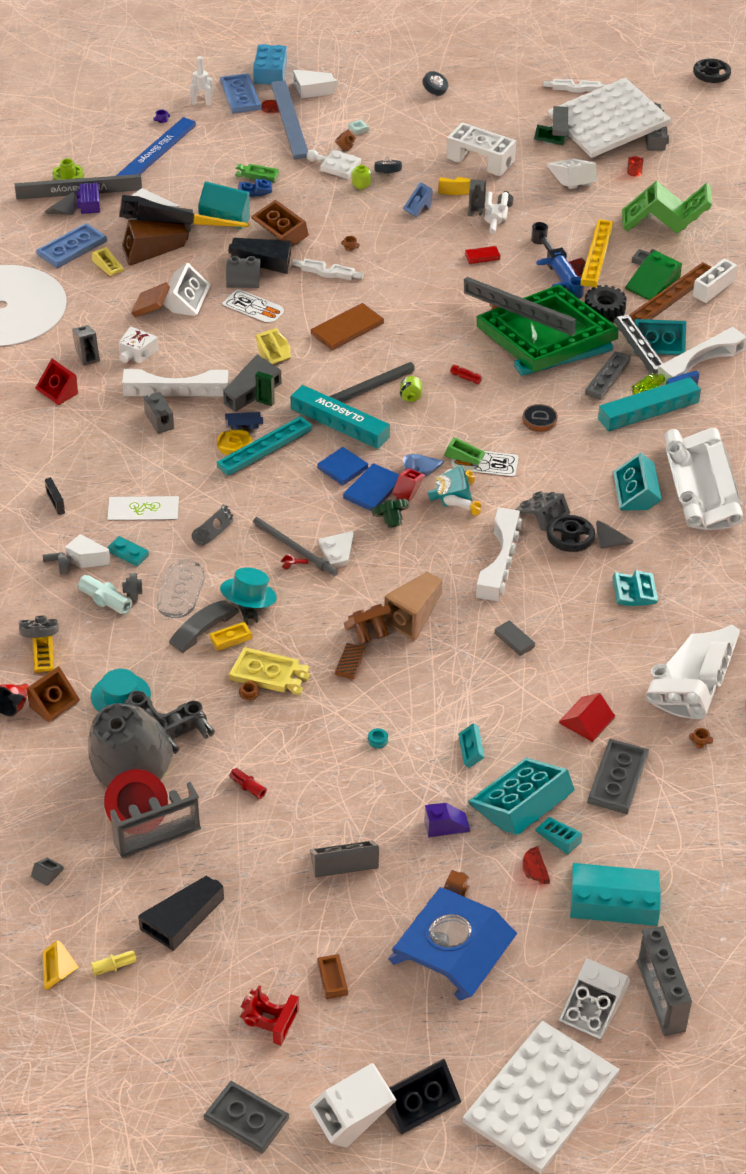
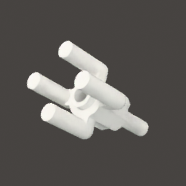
(201, 82)
(495, 213)

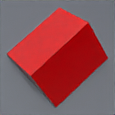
(57, 383)
(588, 716)

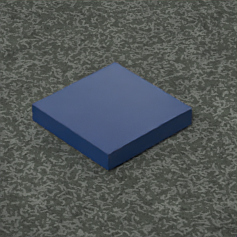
(342, 466)

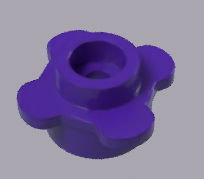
(161, 116)

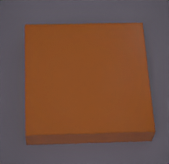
(150, 299)

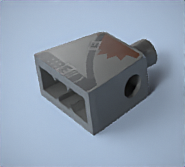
(86, 338)

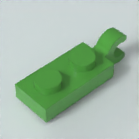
(257, 172)

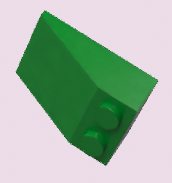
(654, 275)

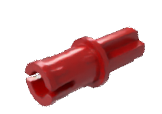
(248, 783)

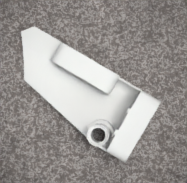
(693, 673)

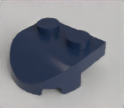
(248, 419)

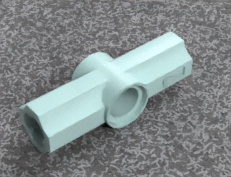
(105, 594)

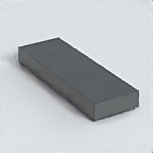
(560, 121)

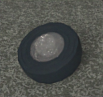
(435, 83)
(388, 166)

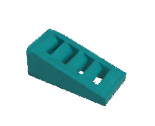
(573, 835)

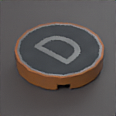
(540, 417)

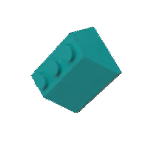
(224, 203)
(664, 335)
(637, 484)

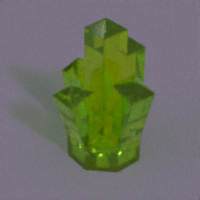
(649, 382)

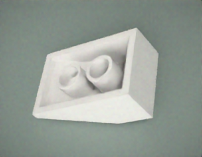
(574, 172)

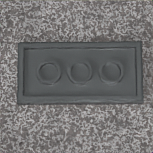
(618, 776)

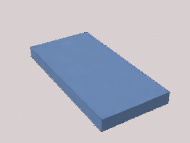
(240, 93)
(71, 245)

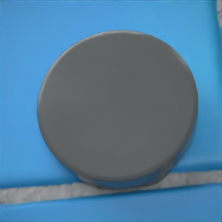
(39, 627)

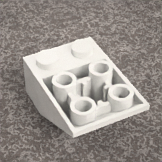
(594, 998)
(352, 1105)

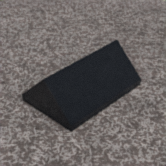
(422, 1096)

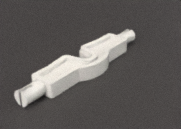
(568, 84)
(319, 268)

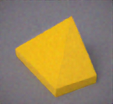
(56, 964)

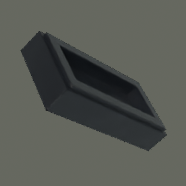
(54, 496)

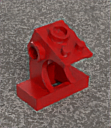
(284, 1014)

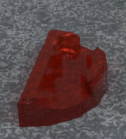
(534, 866)

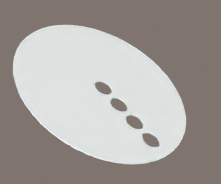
(33, 304)

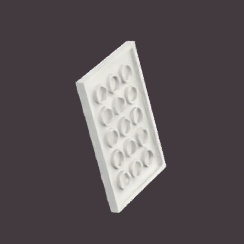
(541, 1096)

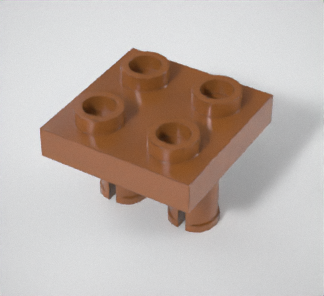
(374, 615)

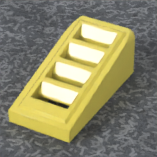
(99, 255)

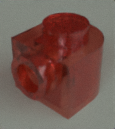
(635, 165)

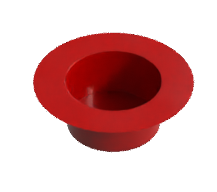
(133, 788)

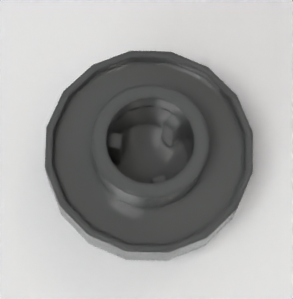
(132, 586)

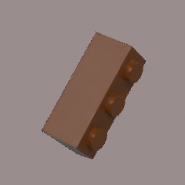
(281, 222)

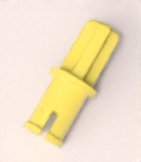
(112, 963)

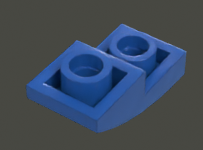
(260, 187)

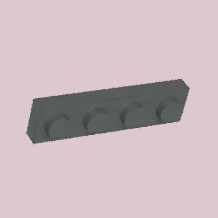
(638, 343)
(607, 375)

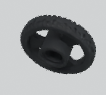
(711, 70)
(571, 529)

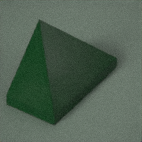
(544, 134)

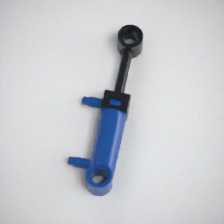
(557, 260)

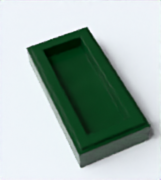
(264, 388)

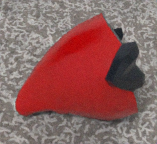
(12, 698)

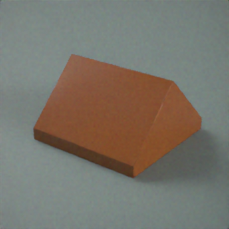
(51, 695)

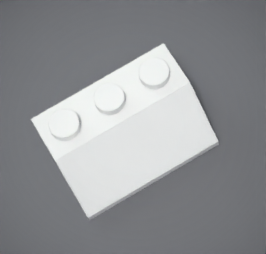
(186, 291)

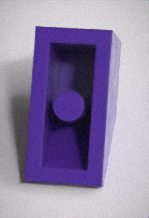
(445, 820)

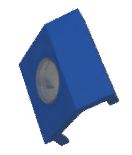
(455, 940)

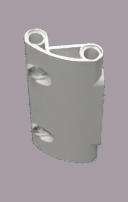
(704, 479)

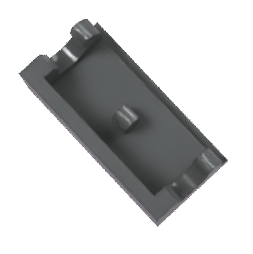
(476, 196)

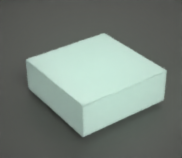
(358, 127)

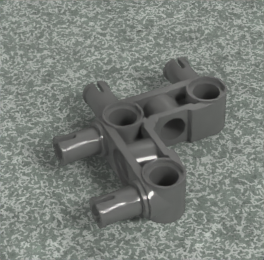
(177, 722)

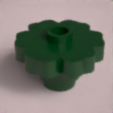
(391, 511)

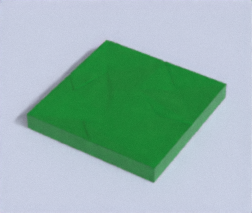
(543, 346)

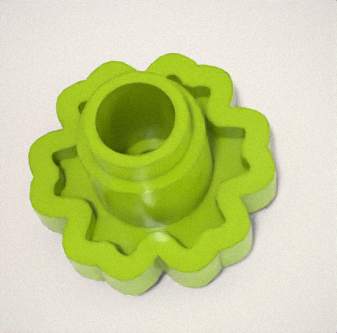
(67, 170)

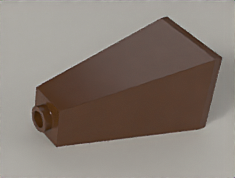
(151, 238)

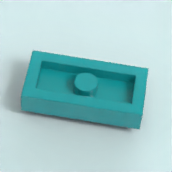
(128, 551)
(471, 745)

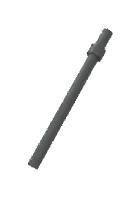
(321, 563)

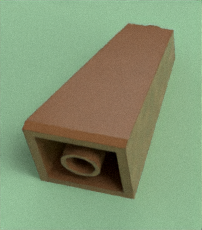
(413, 604)

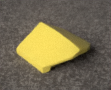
(273, 346)

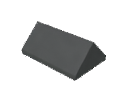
(345, 858)

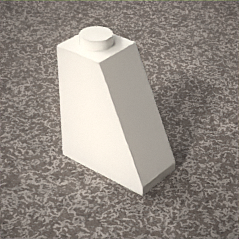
(314, 83)

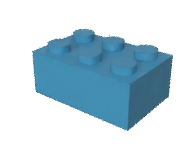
(270, 64)

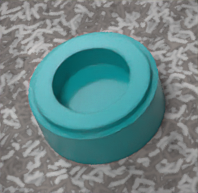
(377, 738)

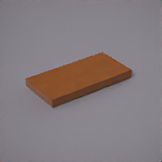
(347, 326)

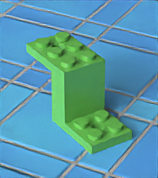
(667, 207)

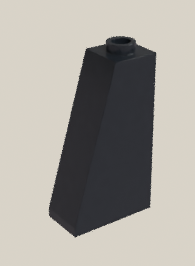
(273, 254)
(182, 912)

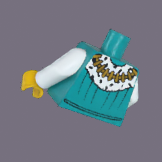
(455, 490)

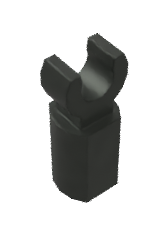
(247, 613)

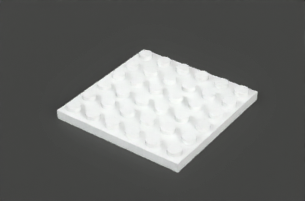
(612, 117)

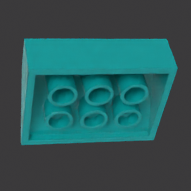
(523, 795)
(615, 894)

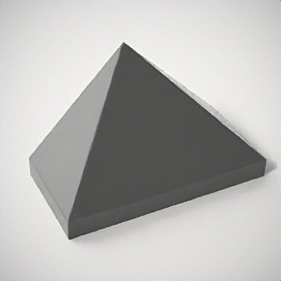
(64, 206)
(610, 537)

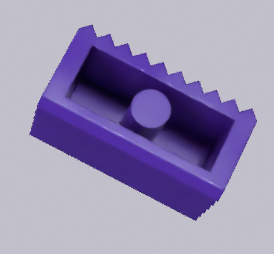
(88, 198)

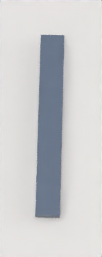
(289, 119)

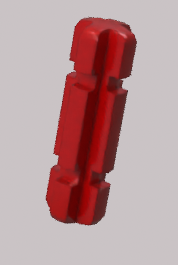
(466, 374)

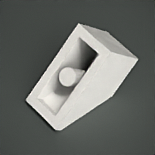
(87, 553)

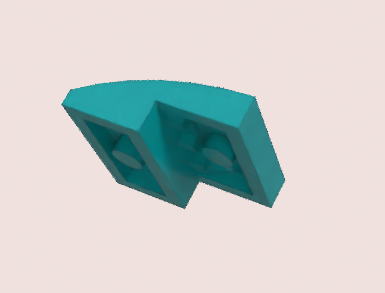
(635, 589)

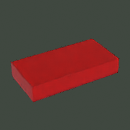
(482, 254)

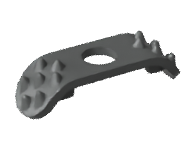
(207, 532)

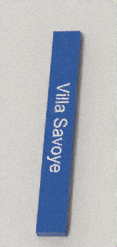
(159, 147)

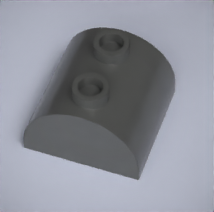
(243, 272)

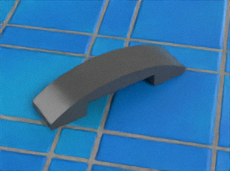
(200, 622)

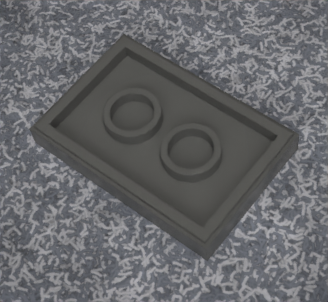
(246, 1117)

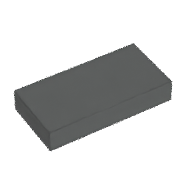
(514, 638)

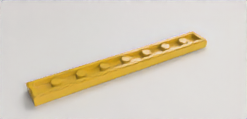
(597, 253)

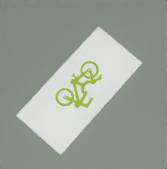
(143, 508)

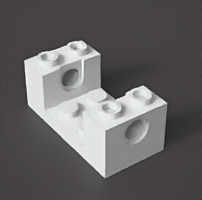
(468, 138)

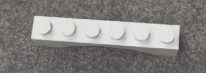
(722, 345)
(209, 384)
(492, 578)

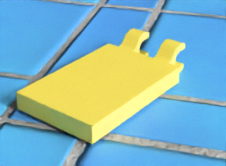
(269, 671)

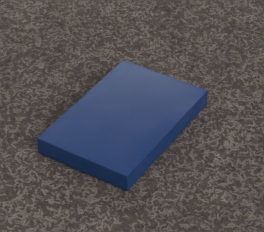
(372, 487)

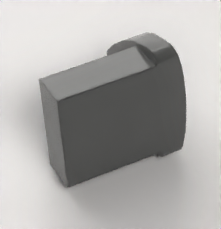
(640, 256)

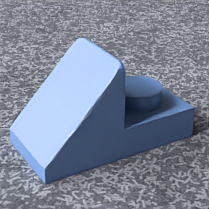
(421, 197)

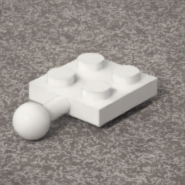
(336, 163)

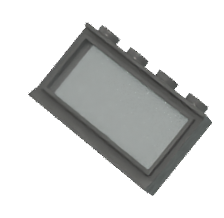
(158, 825)
(664, 981)

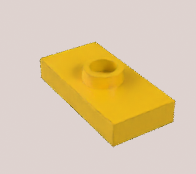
(230, 636)

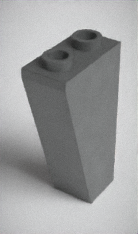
(243, 387)

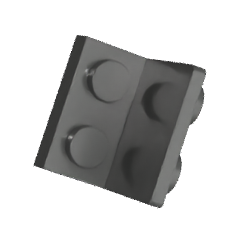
(545, 507)

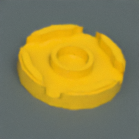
(232, 441)

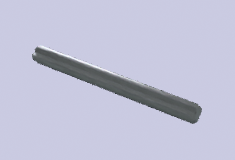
(374, 382)

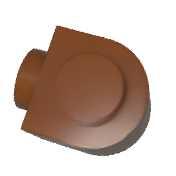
(345, 140)
(457, 883)

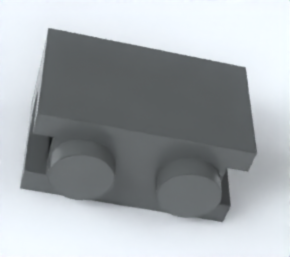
(157, 409)

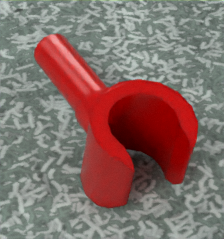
(289, 560)

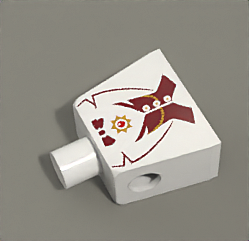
(137, 345)

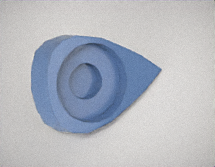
(421, 463)

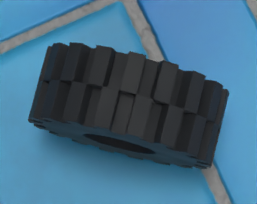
(606, 301)

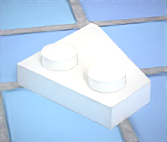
(337, 548)

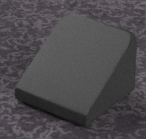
(46, 871)

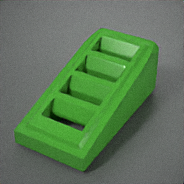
(460, 451)

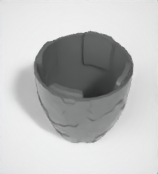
(125, 740)

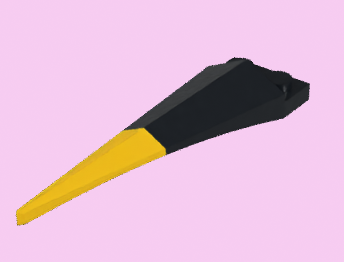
(147, 210)

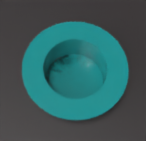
(249, 588)
(116, 688)

